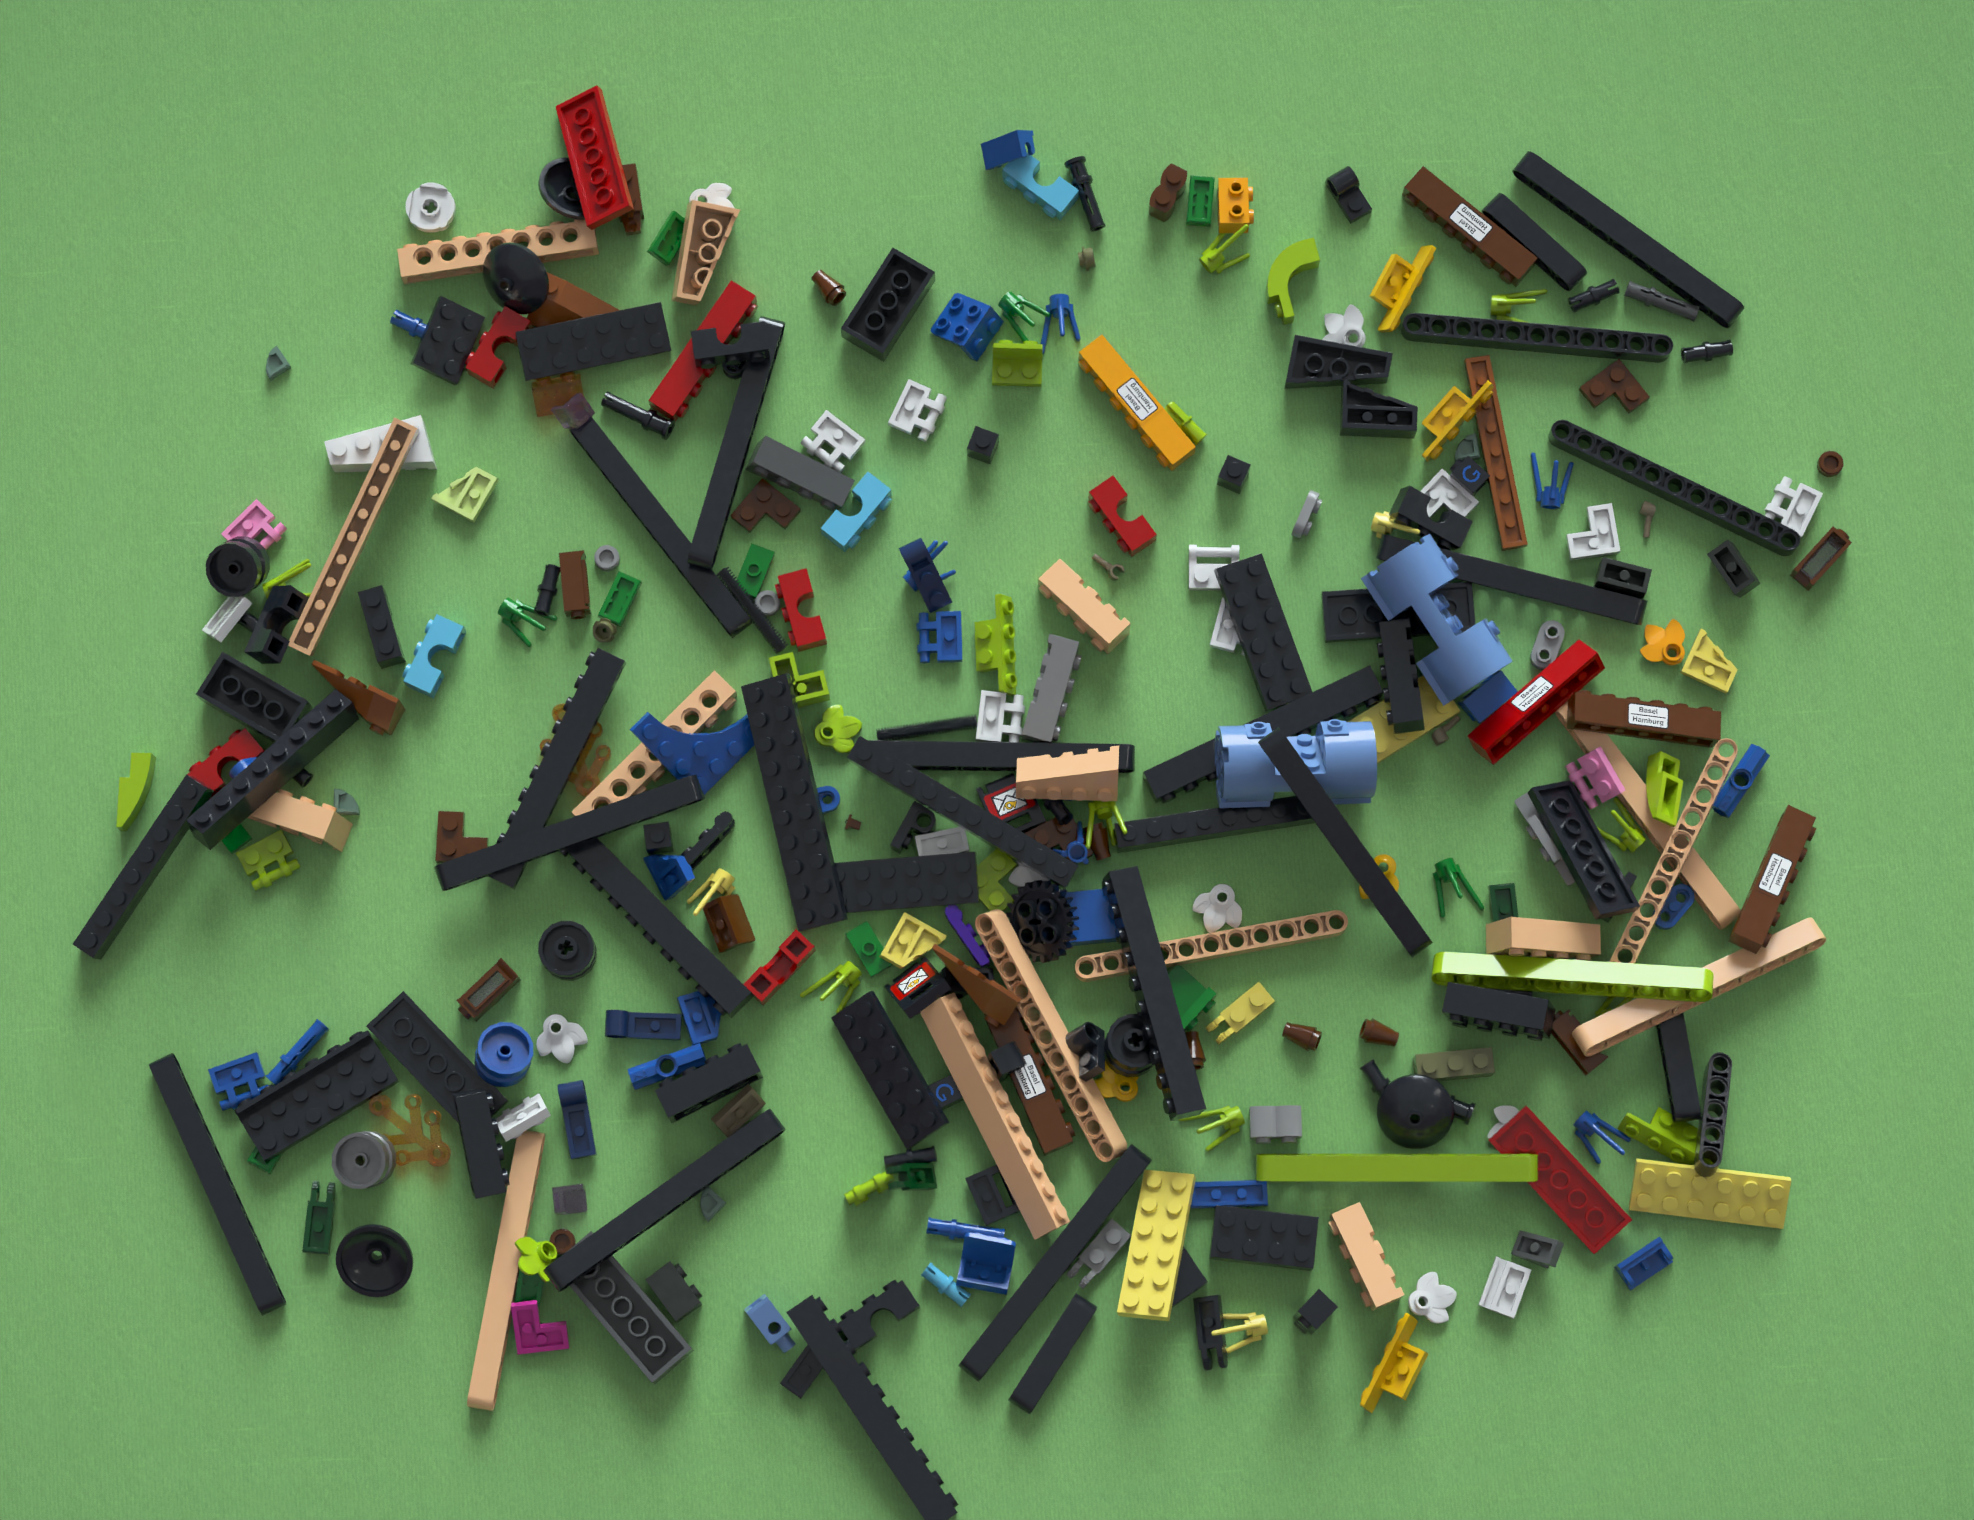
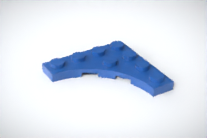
(695, 753)

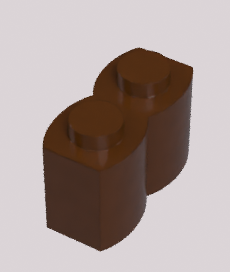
(1165, 195)

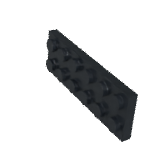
(593, 341)
(1356, 615)
(1263, 631)
(1583, 849)
(909, 882)
(429, 1054)
(890, 1070)

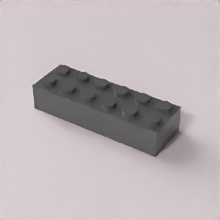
(631, 1318)

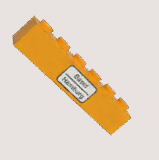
(1136, 402)

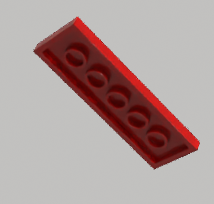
(594, 157)
(1563, 1181)

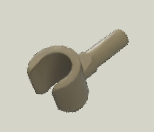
(1647, 509)
(1109, 567)
(1440, 735)

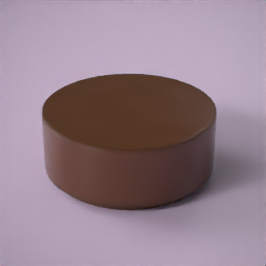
(1830, 463)
(562, 1240)

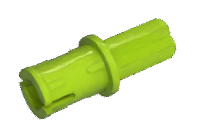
(1186, 423)

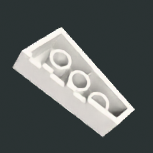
(359, 450)

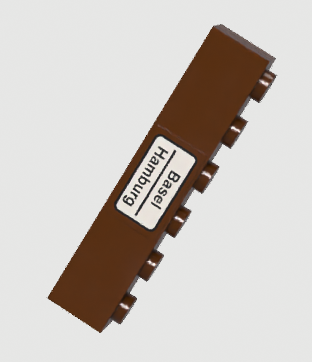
(1469, 227)
(1644, 719)
(1772, 880)
(1034, 1087)

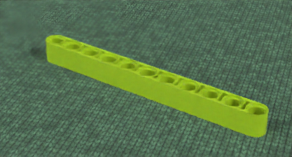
(1573, 976)
(1397, 1167)

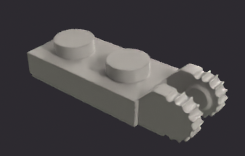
(1100, 1251)

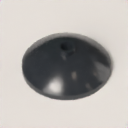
(559, 189)
(522, 272)
(1418, 1096)
(371, 1273)

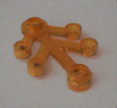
(583, 773)
(413, 1131)

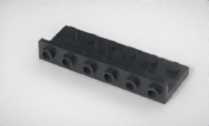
(316, 1095)

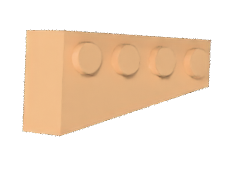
(701, 245)
(1083, 607)
(1069, 776)
(304, 817)
(1543, 938)
(1365, 1257)

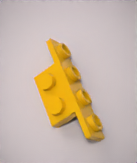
(1397, 285)
(1450, 414)
(1397, 1368)

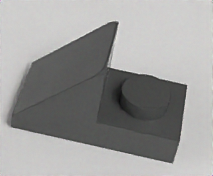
(1537, 1249)

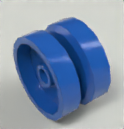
(503, 1054)

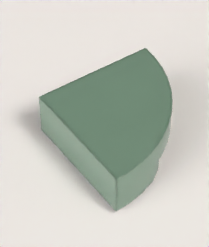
(276, 364)
(1468, 447)
(345, 803)
(710, 1203)

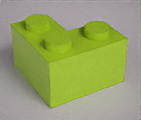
(808, 688)

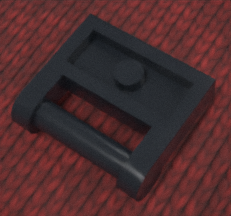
(988, 1197)

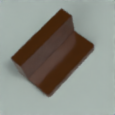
(728, 922)

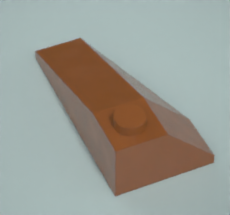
(567, 303)
(372, 704)
(987, 994)

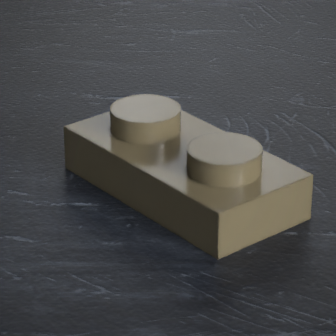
(738, 1111)

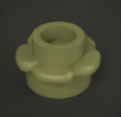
(1086, 258)
(598, 632)

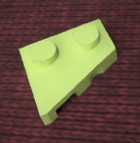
(467, 494)

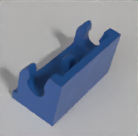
(1007, 148)
(1487, 697)
(1644, 1263)

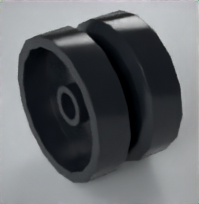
(237, 566)
(562, 936)
(1120, 1049)

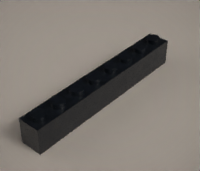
(272, 769)
(1210, 824)
(142, 868)

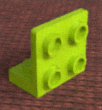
(1017, 364)

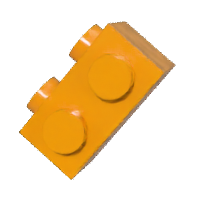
(1234, 204)

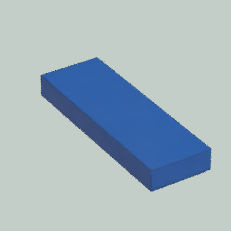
(1230, 1194)

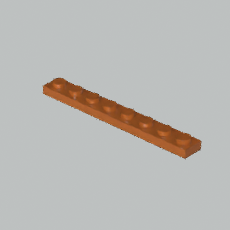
(1496, 456)

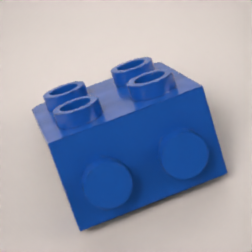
(967, 324)
(986, 1263)

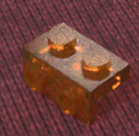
(555, 392)

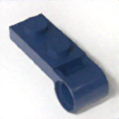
(925, 575)
(642, 1025)
(577, 1119)

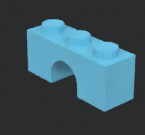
(1054, 199)
(845, 530)
(441, 635)

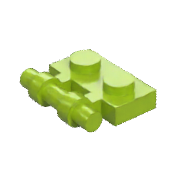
(265, 853)
(860, 1193)

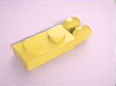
(1242, 1011)

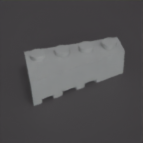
(1051, 690)

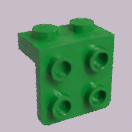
(1190, 997)

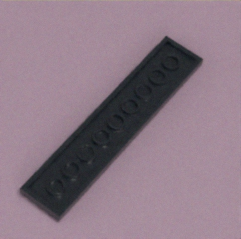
(794, 802)

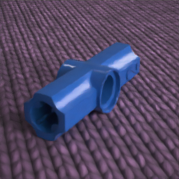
(1747, 768)
(651, 1073)

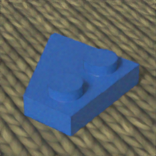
(669, 873)
(699, 1017)

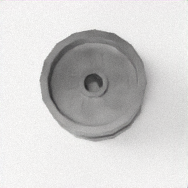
(349, 1163)

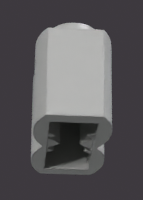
(1275, 1123)

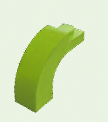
(1291, 261)

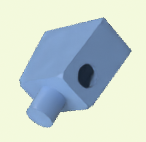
(762, 1314)

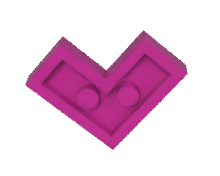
(532, 1335)

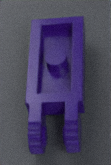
(967, 935)

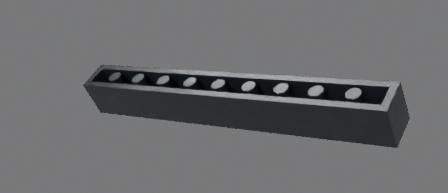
(1293, 719)
(562, 753)
(962, 812)
(660, 926)
(1153, 993)
(871, 1411)

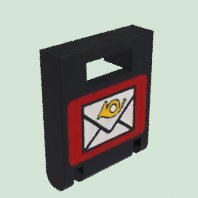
(1002, 803)
(915, 981)

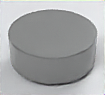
(607, 558)
(768, 602)

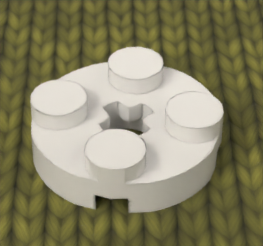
(421, 197)

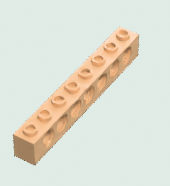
(462, 264)
(712, 686)

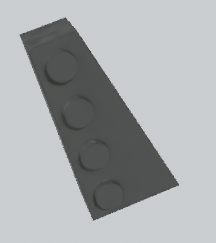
(799, 474)

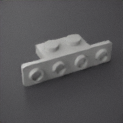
(1538, 831)

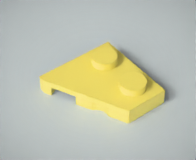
(1708, 664)
(910, 941)

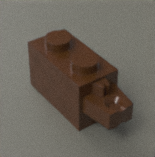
(632, 219)

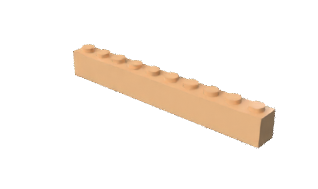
(353, 537)
(994, 1116)

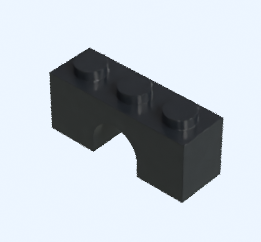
(711, 352)
(1411, 511)
(281, 607)
(381, 627)
(1314, 1312)
(858, 1324)

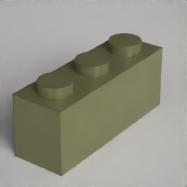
(1455, 1064)

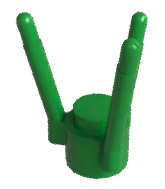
(1013, 306)
(514, 611)
(1449, 872)

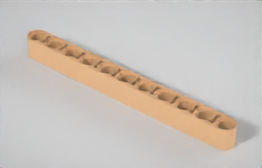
(1675, 853)
(1695, 873)
(1222, 938)
(1728, 974)
(1047, 1022)
(505, 1271)

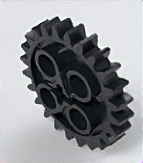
(1043, 920)

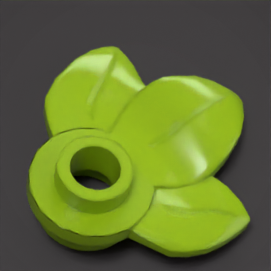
(841, 729)
(535, 1256)

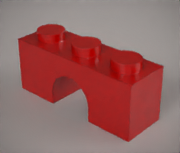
(483, 363)
(1133, 534)
(806, 631)
(240, 746)
(780, 968)

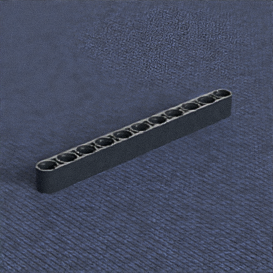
(1628, 239)
(1546, 331)
(734, 452)
(1686, 486)
(660, 526)
(1533, 584)
(990, 755)
(569, 832)
(1345, 842)
(217, 1184)
(664, 1200)
(1055, 1262)

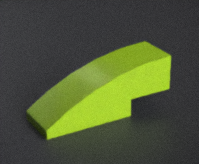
(1663, 787)
(134, 789)

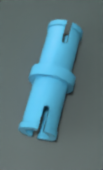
(945, 1284)

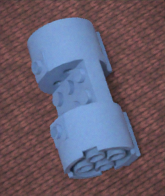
(1412, 581)
(1338, 756)

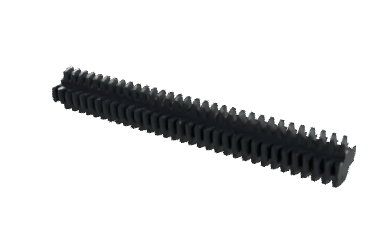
(752, 610)
(922, 728)

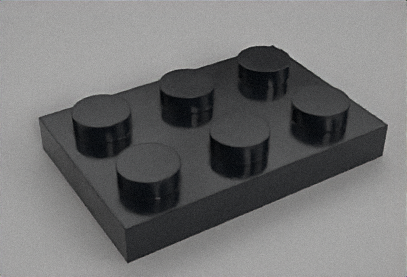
(447, 340)

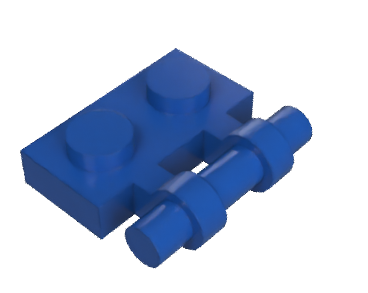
(948, 637)
(236, 1074)

